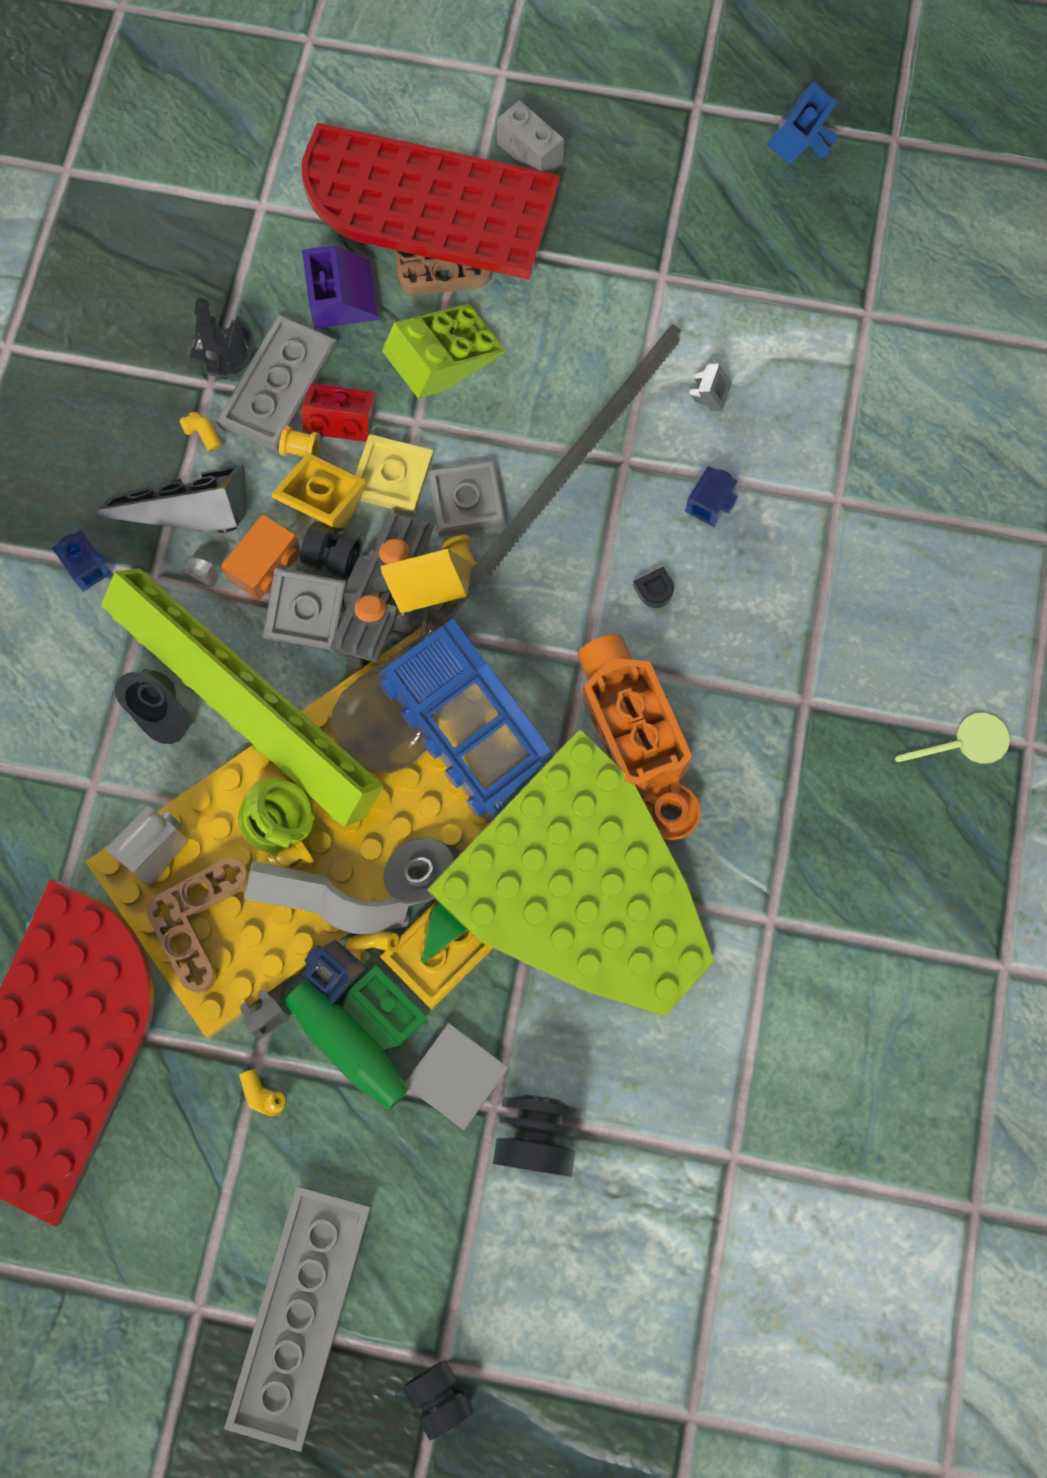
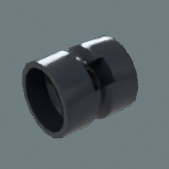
(326, 548)
(437, 1399)

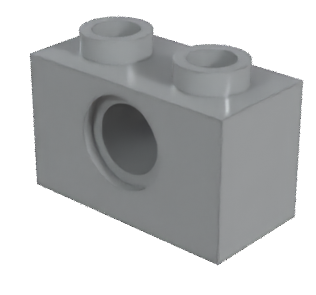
(529, 139)

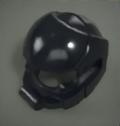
(218, 349)

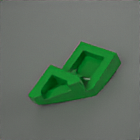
(440, 932)

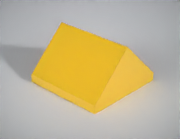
(321, 491)
(427, 579)

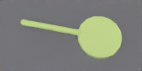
(979, 737)

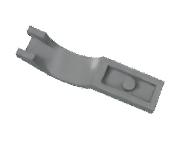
(316, 894)

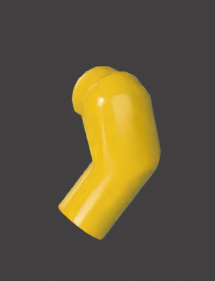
(382, 940)

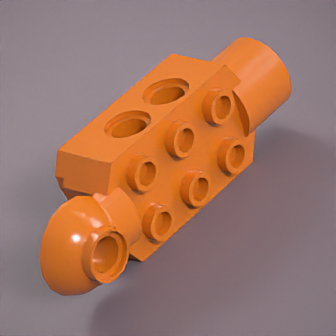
(639, 731)

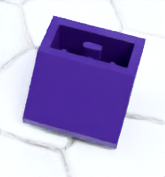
(339, 287)

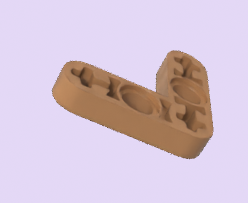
(419, 266)
(185, 910)

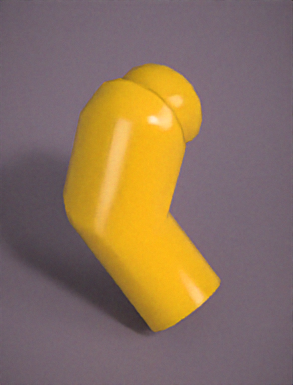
(204, 427)
(260, 1098)

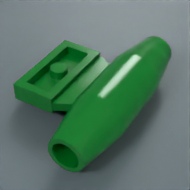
(359, 1033)

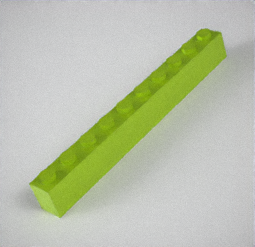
(242, 697)

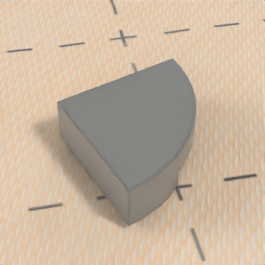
(201, 571)

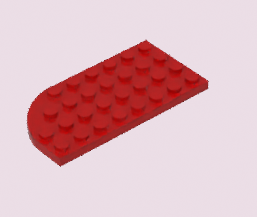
(428, 200)
(67, 1042)

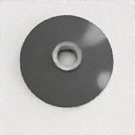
(411, 862)

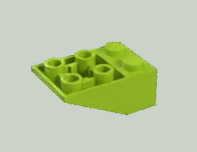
(440, 348)

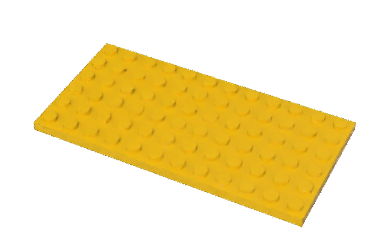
(263, 943)

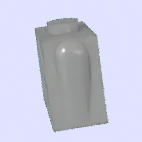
(148, 844)

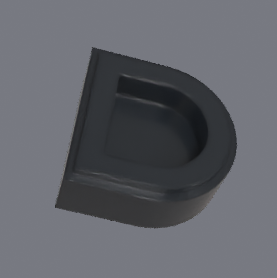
(655, 588)

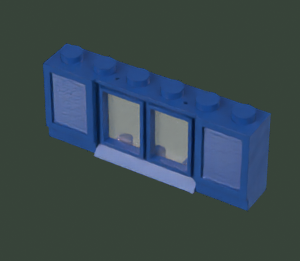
(466, 719)

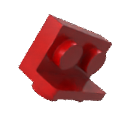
(338, 412)

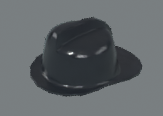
(152, 704)

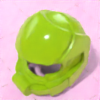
(275, 815)

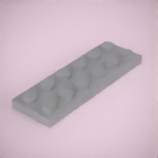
(298, 1319)

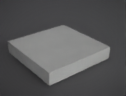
(466, 498)
(303, 609)
(456, 1076)

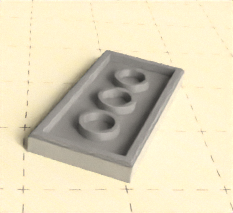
(277, 382)

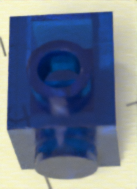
(712, 496)
(81, 560)

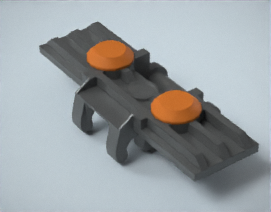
(367, 595)

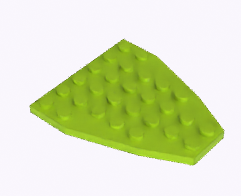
(581, 886)

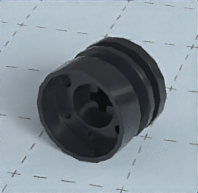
(537, 1135)

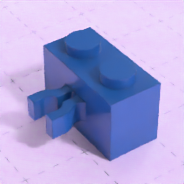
(804, 126)

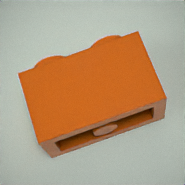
(258, 554)

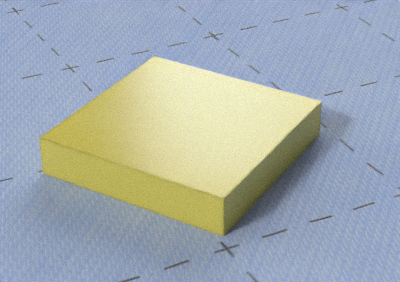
(393, 473)

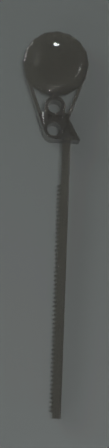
(364, 717)

